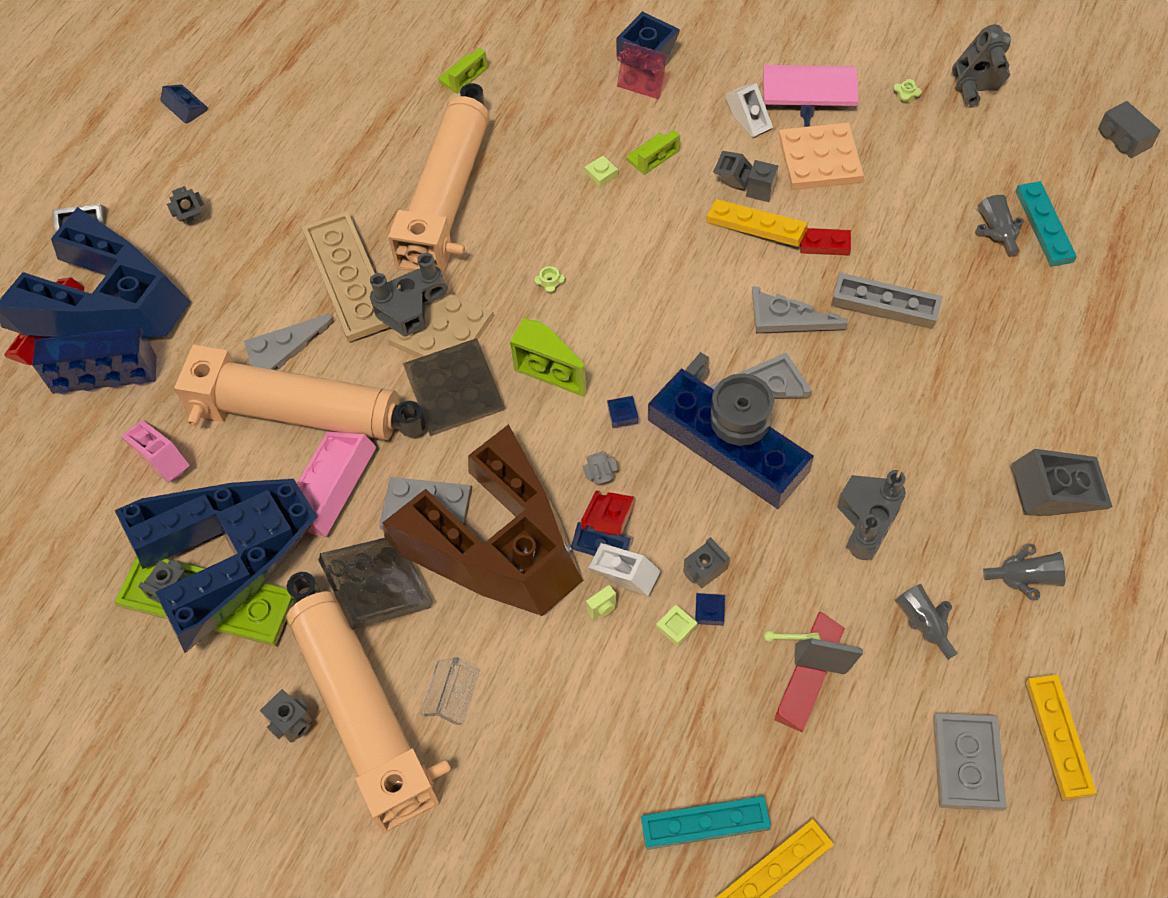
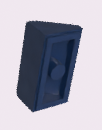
(182, 102)
(588, 540)

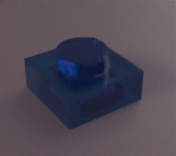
(622, 411)
(710, 609)

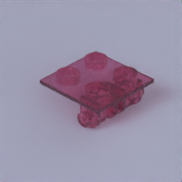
(641, 70)

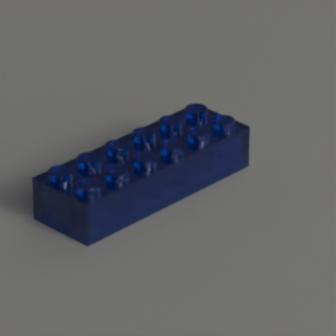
(767, 467)

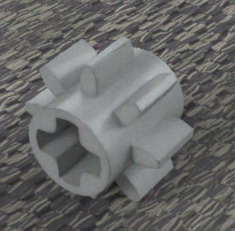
(600, 467)

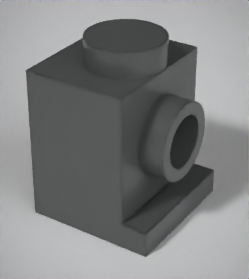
(733, 169)
(702, 573)
(161, 577)

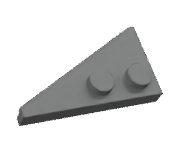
(782, 314)
(280, 345)
(781, 377)

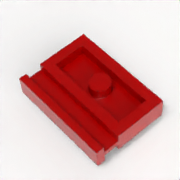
(608, 512)

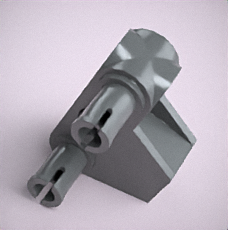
(983, 64)
(405, 307)
(872, 508)

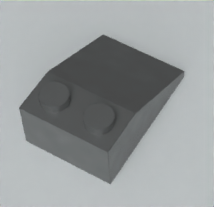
(1060, 483)

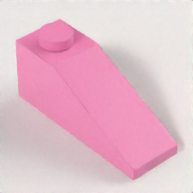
(156, 451)

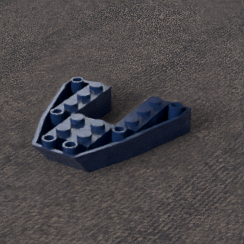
(127, 297)
(257, 519)

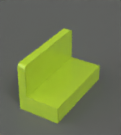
(465, 71)
(654, 152)

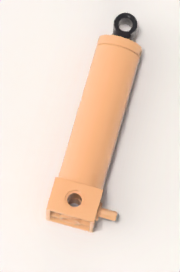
(441, 184)
(215, 385)
(385, 764)

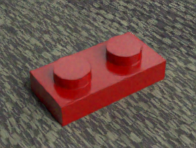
(826, 242)

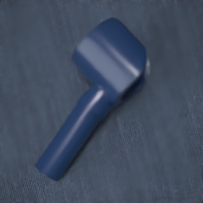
(807, 113)

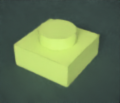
(601, 171)
(601, 603)
(676, 625)

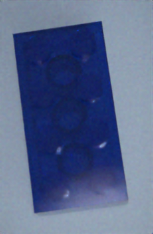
(95, 360)

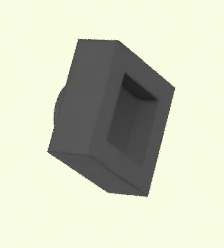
(699, 367)

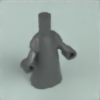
(1000, 221)
(1038, 570)
(926, 618)

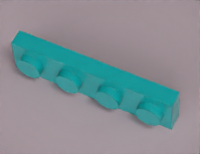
(1046, 224)
(705, 823)

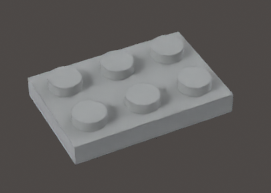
(402, 490)
(969, 762)

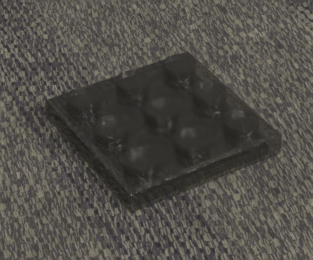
(453, 386)
(374, 582)

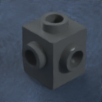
(195, 204)
(287, 716)

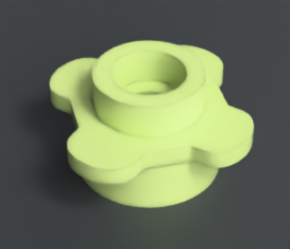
(907, 91)
(549, 273)

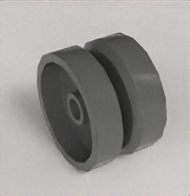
(741, 409)

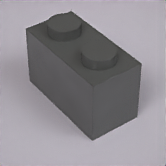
(1129, 129)

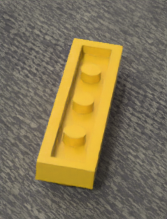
(757, 222)
(1060, 737)
(781, 864)

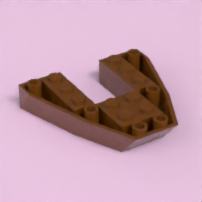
(521, 564)

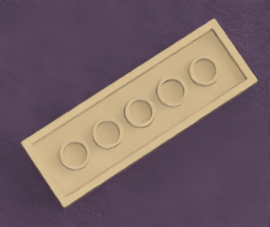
(345, 273)

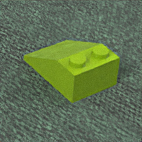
(546, 357)

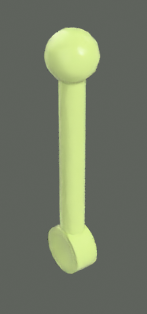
(770, 636)

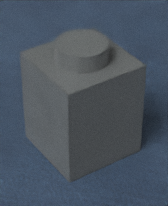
(762, 181)

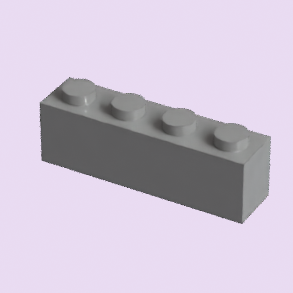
(886, 300)

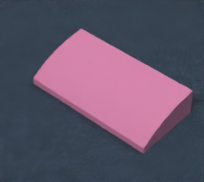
(810, 85)
(333, 475)

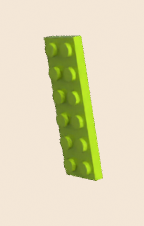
(256, 620)

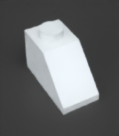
(749, 109)
(625, 568)

